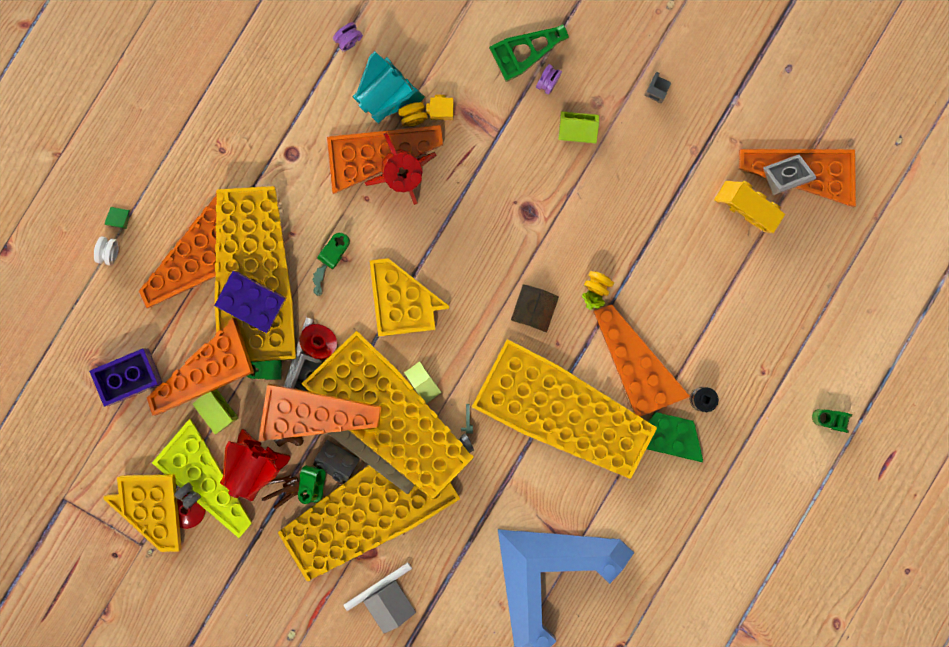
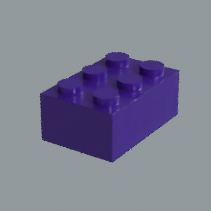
(250, 301)
(126, 377)

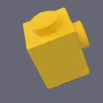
(440, 108)

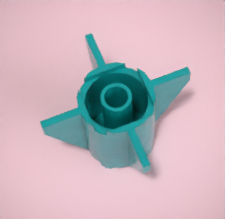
(384, 89)

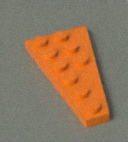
(361, 155)
(209, 368)
(304, 413)

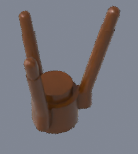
(290, 486)

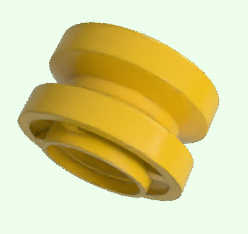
(412, 114)
(598, 283)

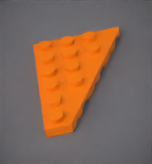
(188, 263)

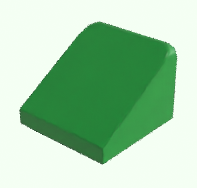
(117, 218)

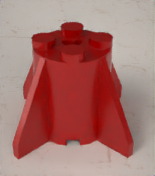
(390, 168)
(250, 466)

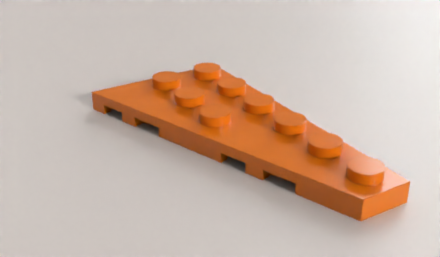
(832, 169)
(641, 372)

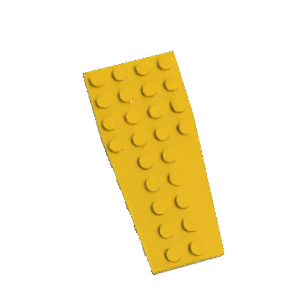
(253, 244)
(562, 411)
(408, 430)
(357, 519)

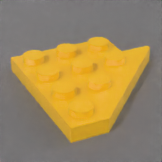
(401, 301)
(150, 508)

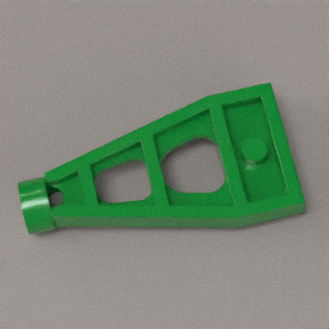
(506, 59)

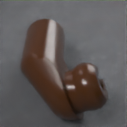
(298, 441)

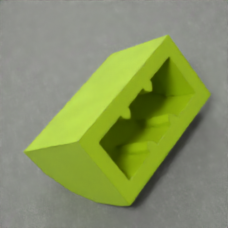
(578, 127)
(215, 411)

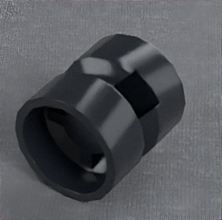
(704, 399)

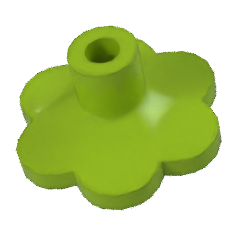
(593, 300)

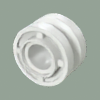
(106, 251)

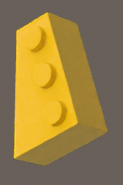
(751, 205)

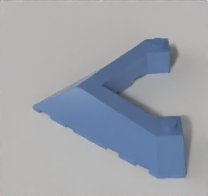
(530, 553)

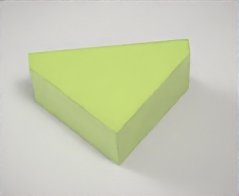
(422, 382)

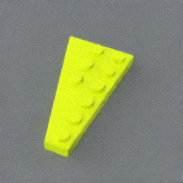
(193, 463)

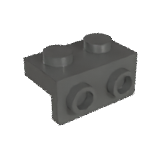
(336, 462)

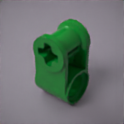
(331, 253)
(267, 370)
(834, 419)
(312, 482)

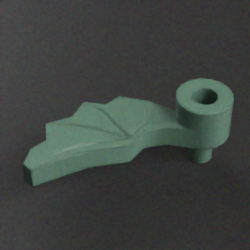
(317, 279)
(469, 428)

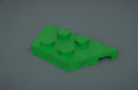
(675, 437)

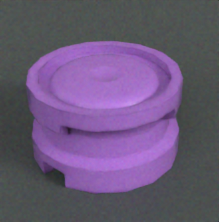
(347, 36)
(548, 79)

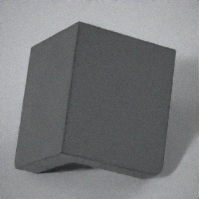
(658, 88)

